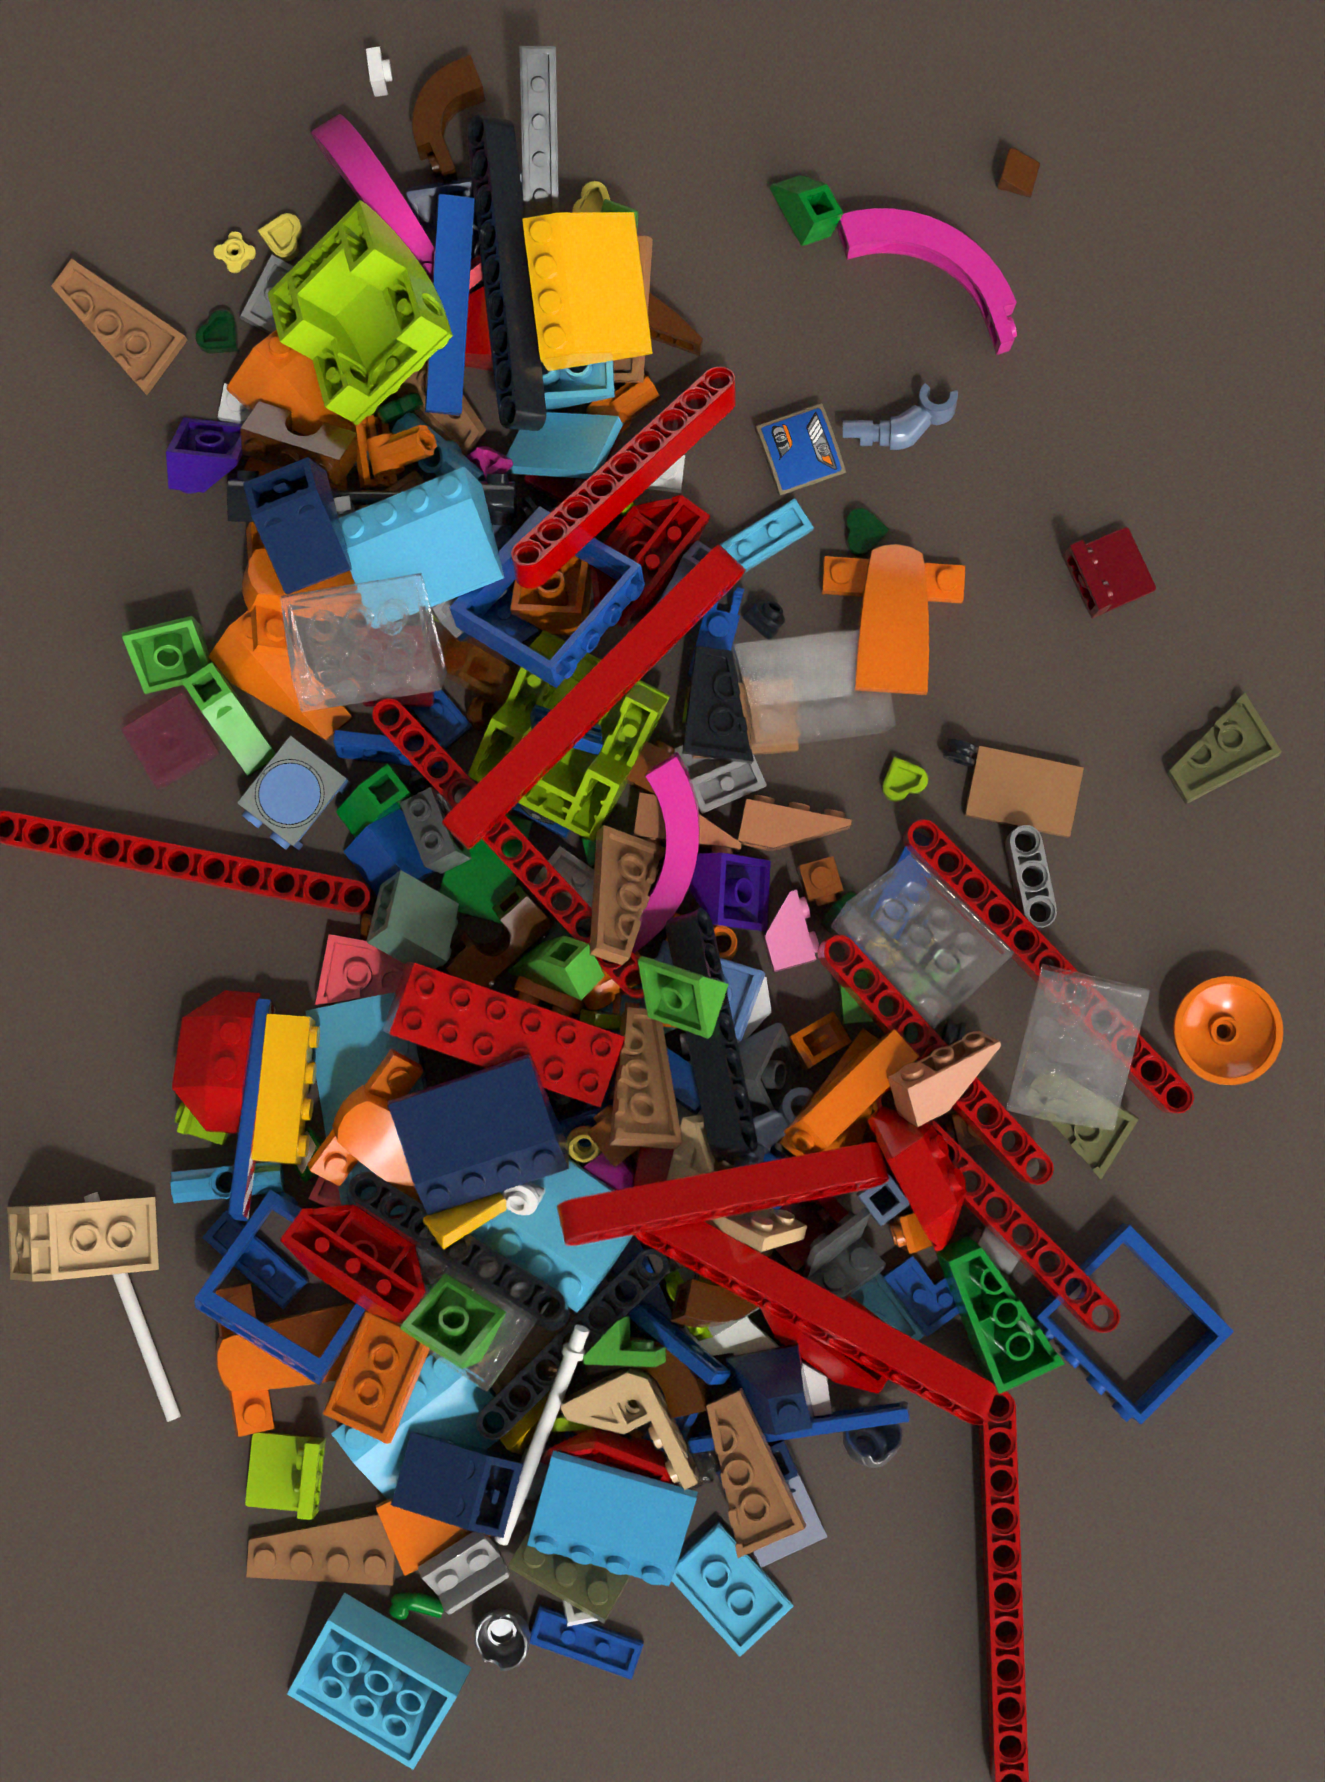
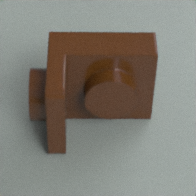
(961, 1131)

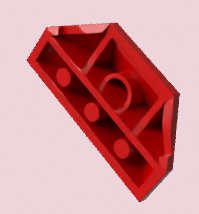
(657, 539)
(215, 1059)
(923, 1172)
(358, 1258)
(826, 1359)
(615, 1451)

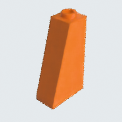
(849, 1093)

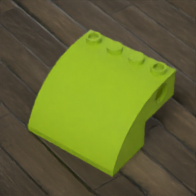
(360, 313)
(581, 785)

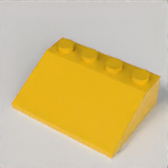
(587, 288)

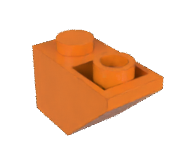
(908, 1233)

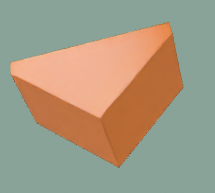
(819, 1040)

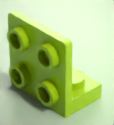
(286, 1473)

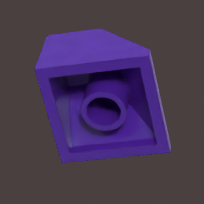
(202, 454)
(732, 889)

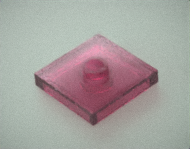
(170, 741)

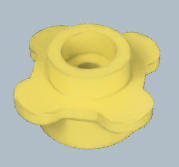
(237, 262)

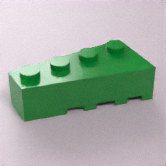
(997, 1323)

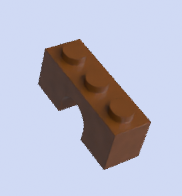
(269, 438)
(522, 926)

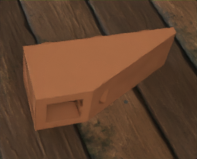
(778, 826)
(651, 827)
(936, 1082)

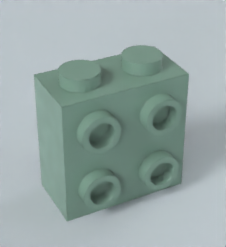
(413, 922)

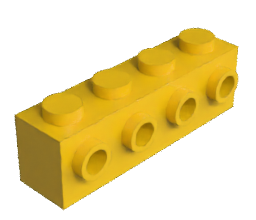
(284, 1089)

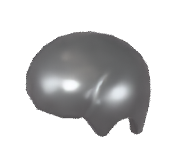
(873, 1445)
(503, 1638)

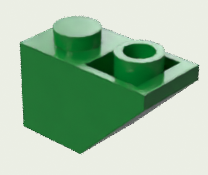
(808, 208)
(373, 800)

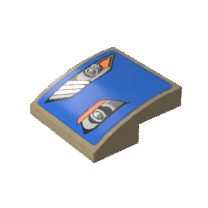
(800, 449)

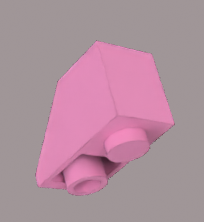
(788, 937)

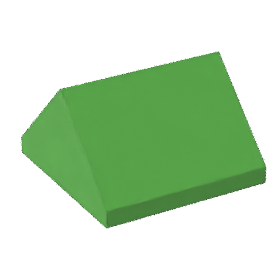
(167, 653)
(681, 996)
(455, 1322)

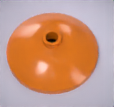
(1251, 1024)

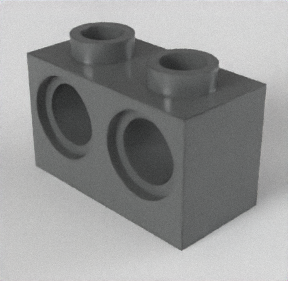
(435, 843)

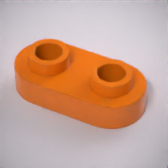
(533, 993)

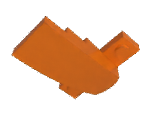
(263, 594)
(893, 613)
(366, 1130)
(251, 1371)

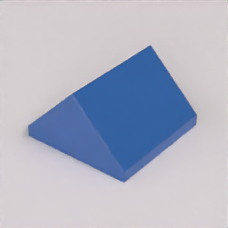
(385, 850)

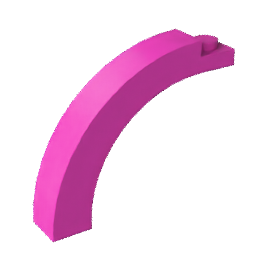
(372, 184)
(945, 247)
(682, 825)

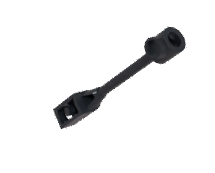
(498, 492)

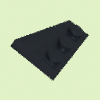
(714, 710)

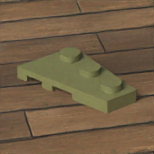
(1099, 1145)
(583, 1586)

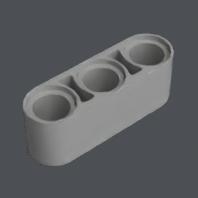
(1035, 860)

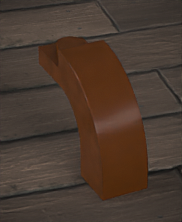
(441, 98)
(709, 1305)
(682, 1388)

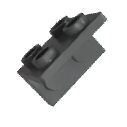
(843, 1258)

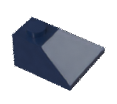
(774, 1388)

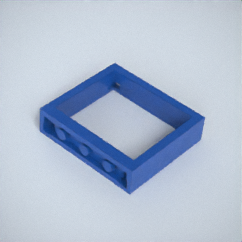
(470, 608)
(251, 1328)
(1215, 1335)

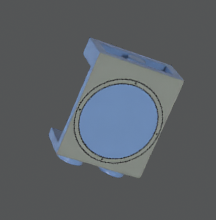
(291, 793)

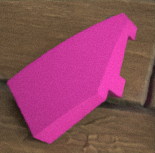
(490, 461)

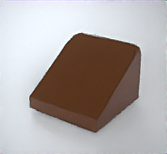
(1018, 173)

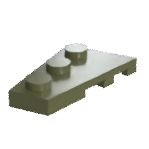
(1225, 752)

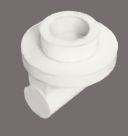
(523, 1198)

